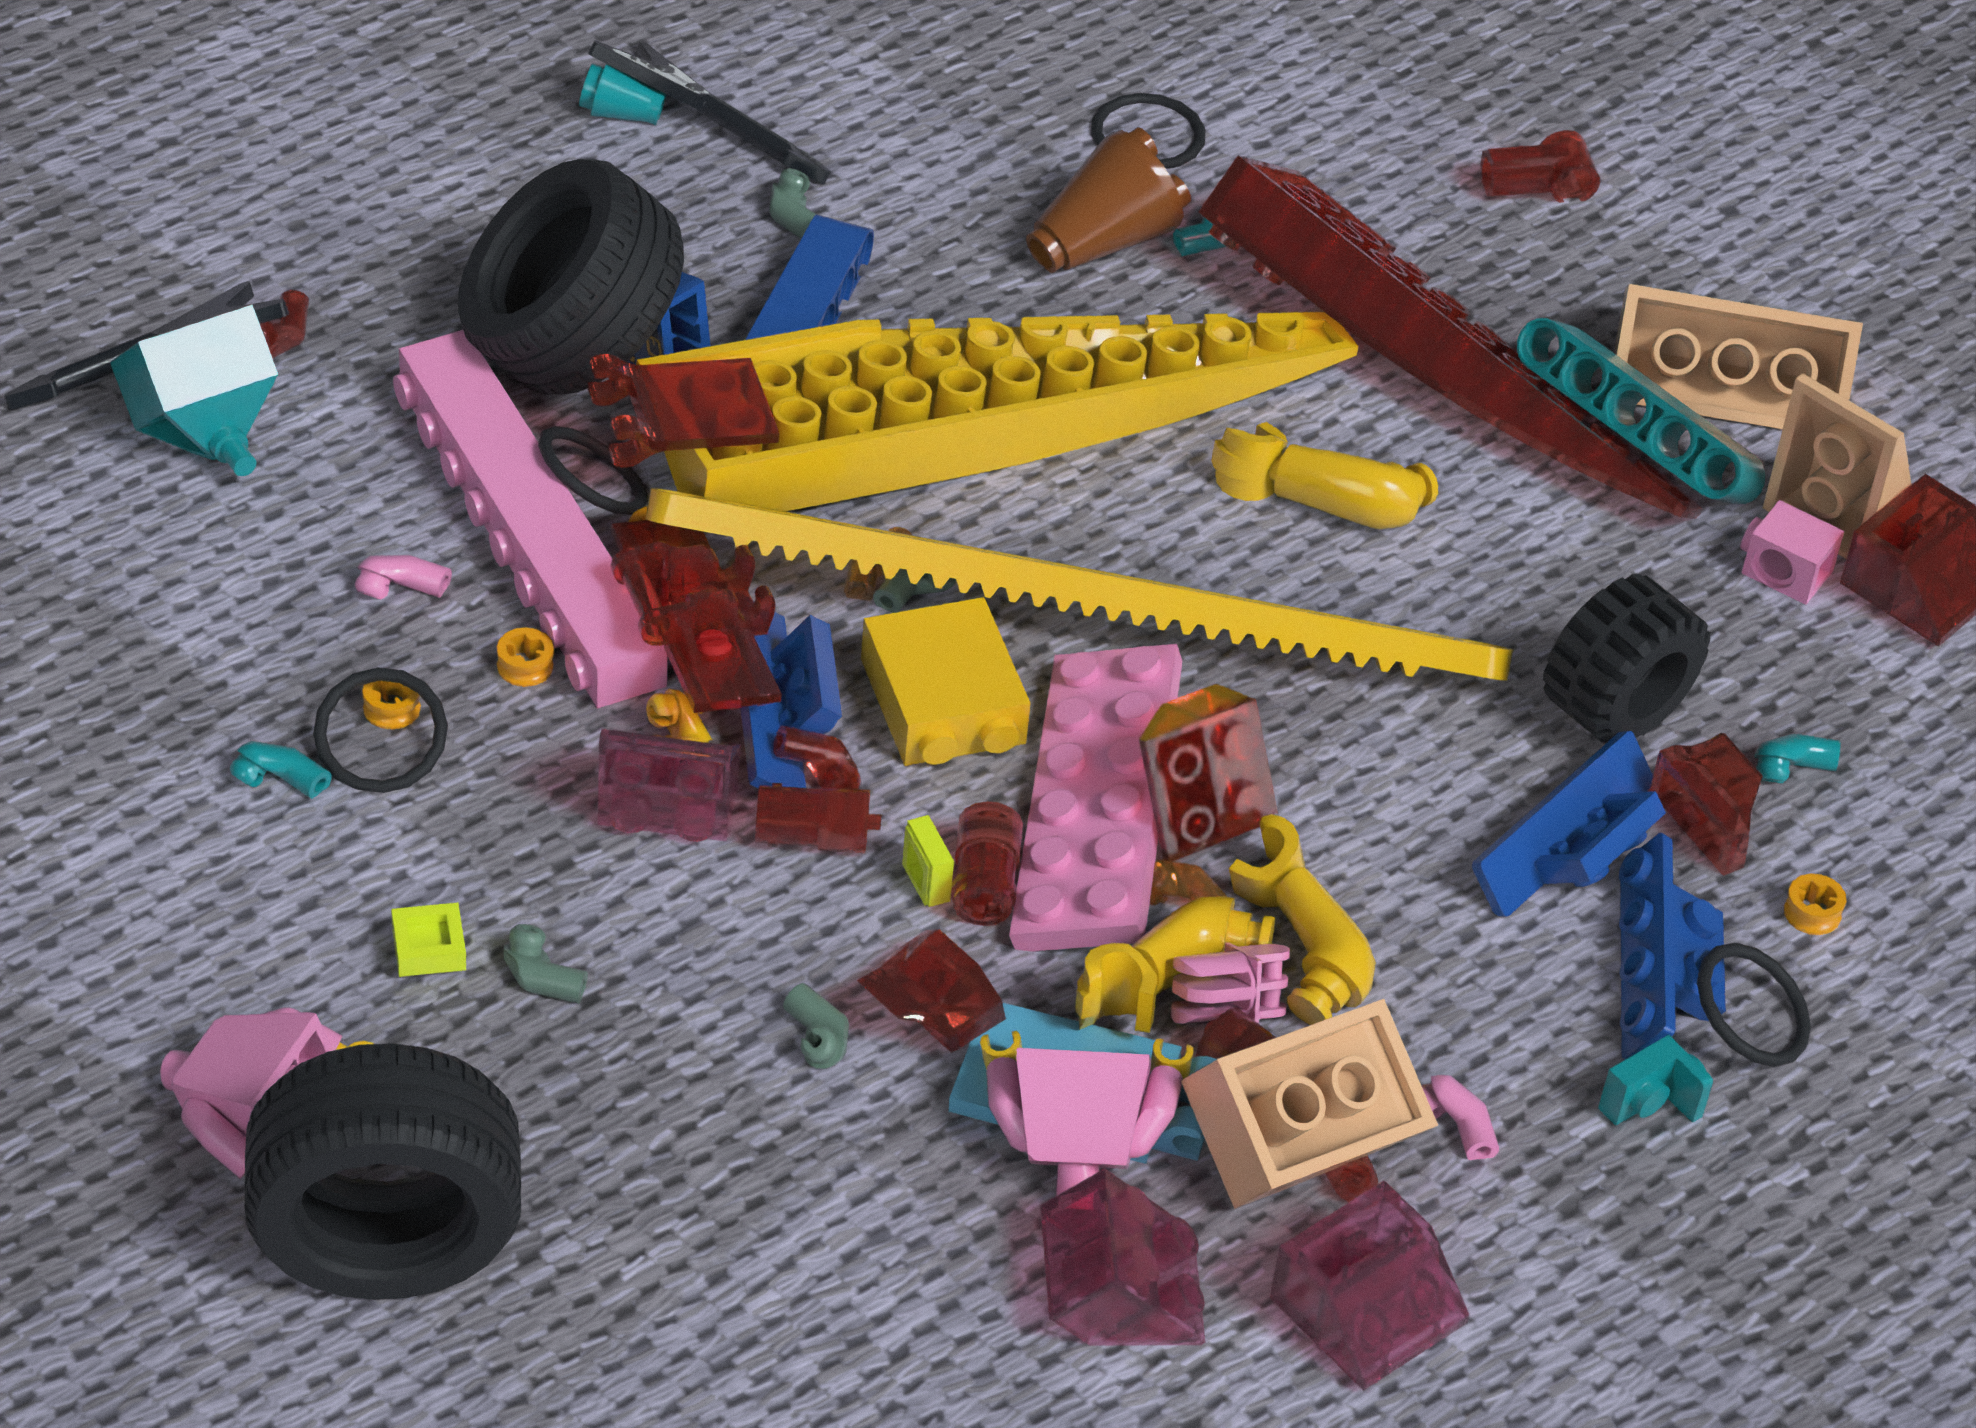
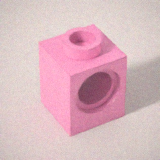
(1791, 551)

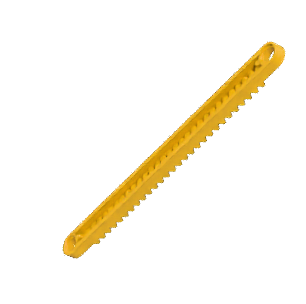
(1080, 584)

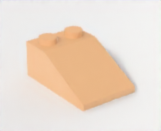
(1836, 460)
(1308, 1102)

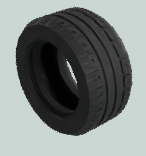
(569, 274)
(393, 1110)

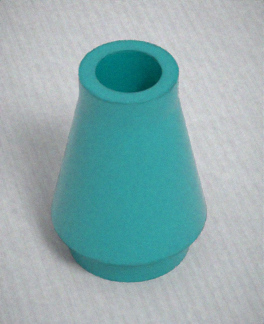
(620, 96)

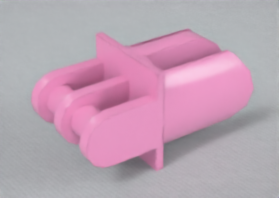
(1230, 980)

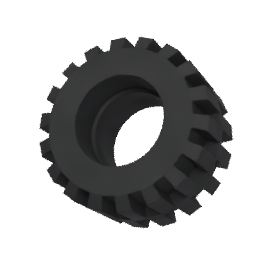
(1626, 658)

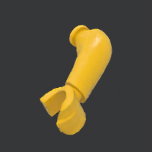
(1327, 480)
(1339, 957)
(1128, 977)

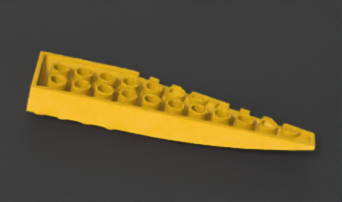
(933, 404)

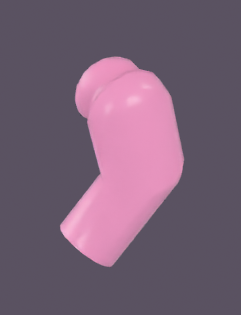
(404, 570)
(1468, 1112)

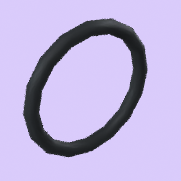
(1181, 108)
(580, 488)
(365, 677)
(1725, 1031)

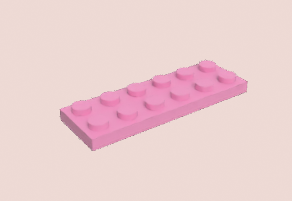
(1091, 807)

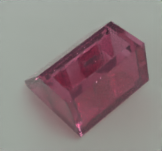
(667, 784)
(1120, 1267)
(1369, 1285)

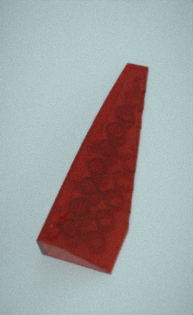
(1356, 280)

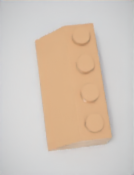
(1733, 355)

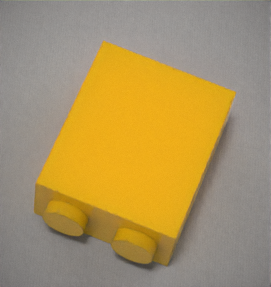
(945, 682)

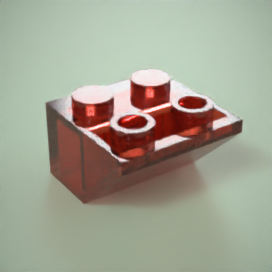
(1918, 560)
(1206, 770)

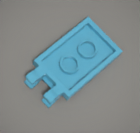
(1053, 1032)

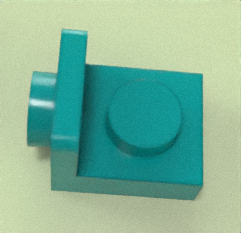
(1652, 1077)

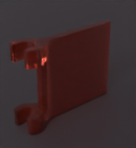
(682, 406)

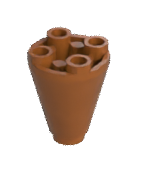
(1109, 204)

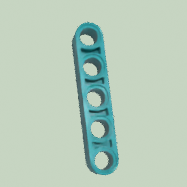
(1664, 417)

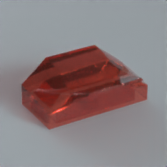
(1710, 796)
(938, 988)

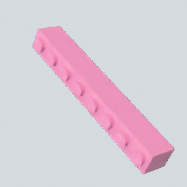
(529, 518)

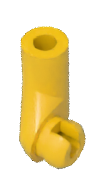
(676, 714)

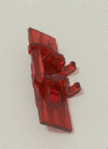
(698, 613)

